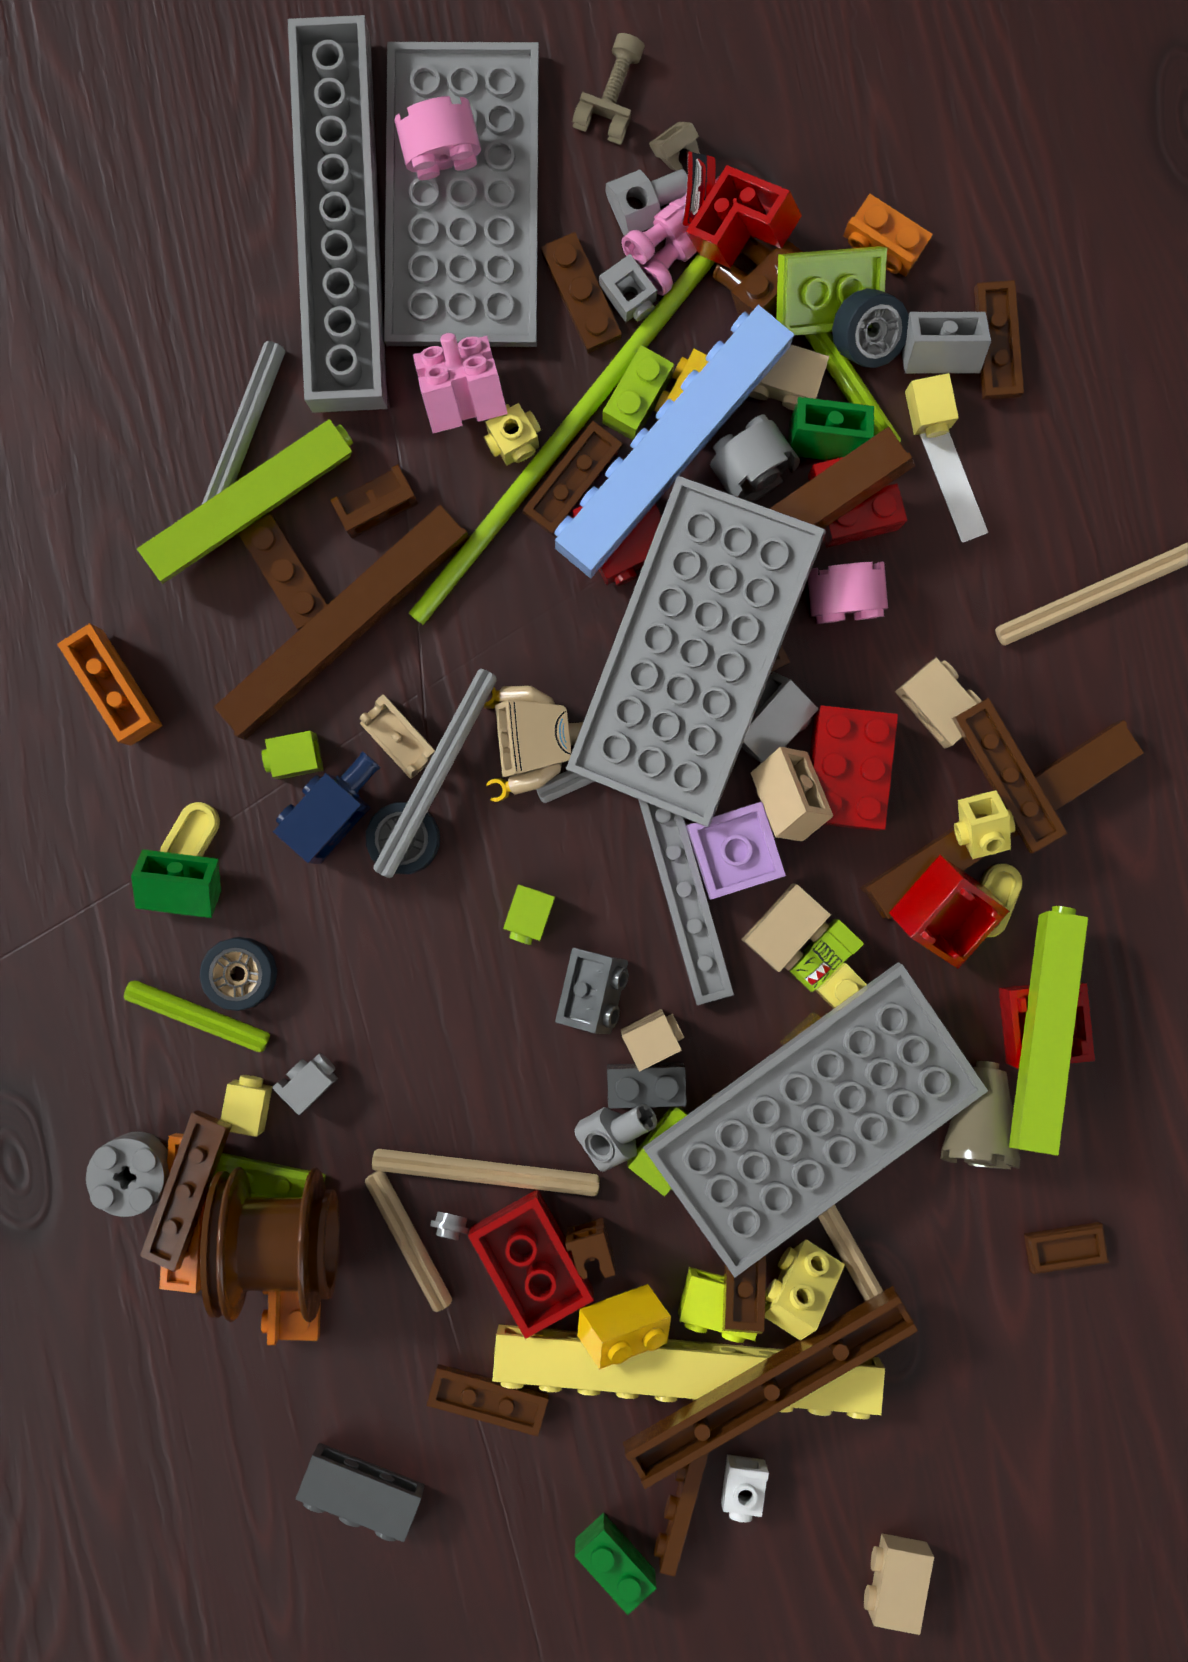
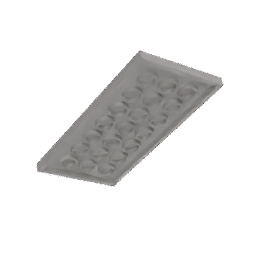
(469, 238)
(695, 650)
(816, 1119)

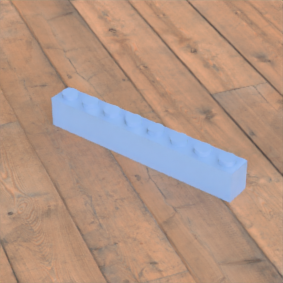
(673, 441)

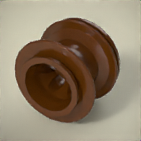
(267, 1244)

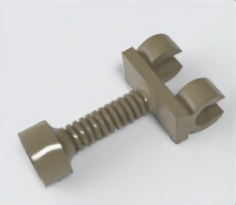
(628, 51)

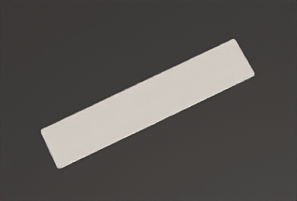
(955, 486)

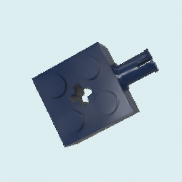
(326, 811)

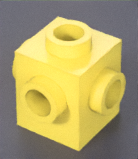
(515, 446)
(984, 825)

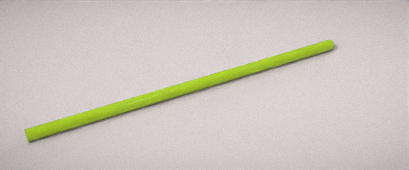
(559, 440)

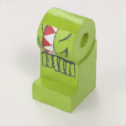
(826, 955)

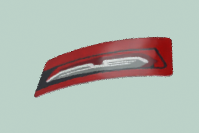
(699, 183)

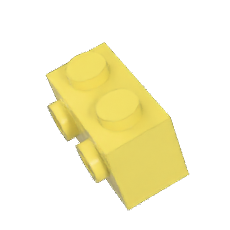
(802, 1289)

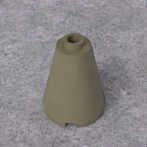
(984, 1127)

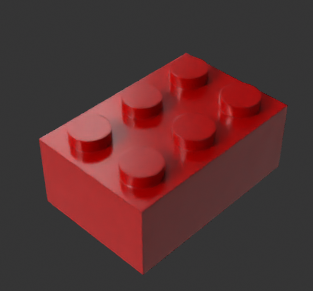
(854, 764)
(530, 1264)

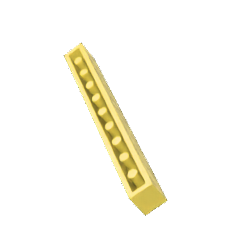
(674, 1371)

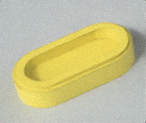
(192, 830)
(1005, 884)

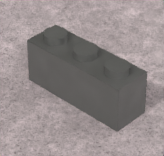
(360, 1493)

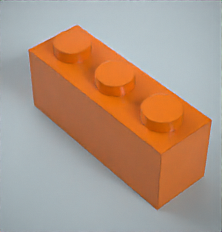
(109, 684)

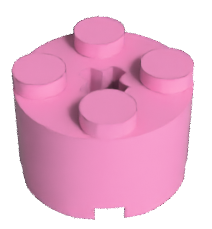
(438, 137)
(846, 590)

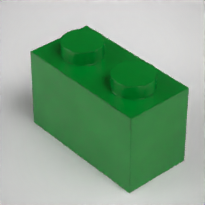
(829, 428)
(176, 883)
(615, 1563)

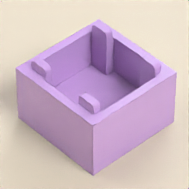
(735, 851)

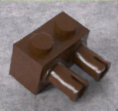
(761, 283)

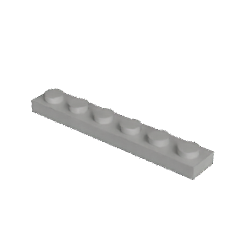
(687, 904)

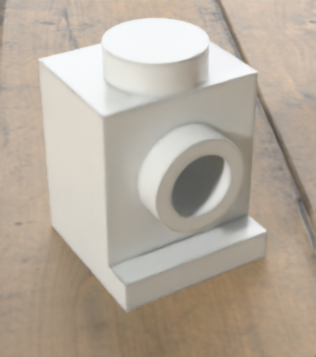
(741, 1475)

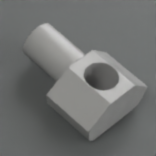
(651, 194)
(611, 1136)

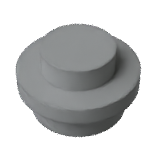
(449, 1225)

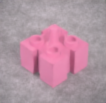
(459, 382)

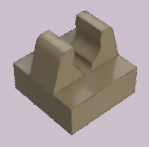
(668, 144)

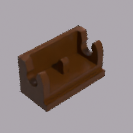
(374, 502)
(591, 1242)

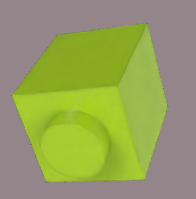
(292, 755)
(528, 914)

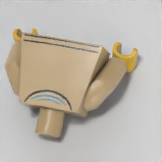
(531, 738)

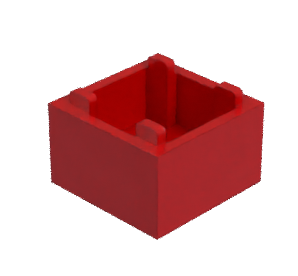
(948, 912)
(1013, 1013)

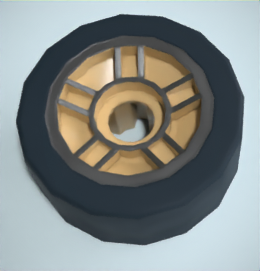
(221, 964)

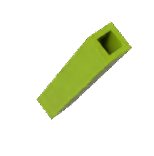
(246, 500)
(1048, 1031)

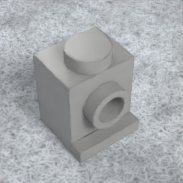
(624, 278)
(306, 1083)

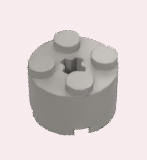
(753, 460)
(111, 1185)

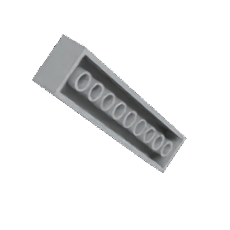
(337, 214)

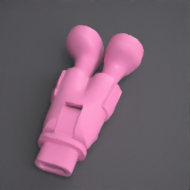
(642, 245)

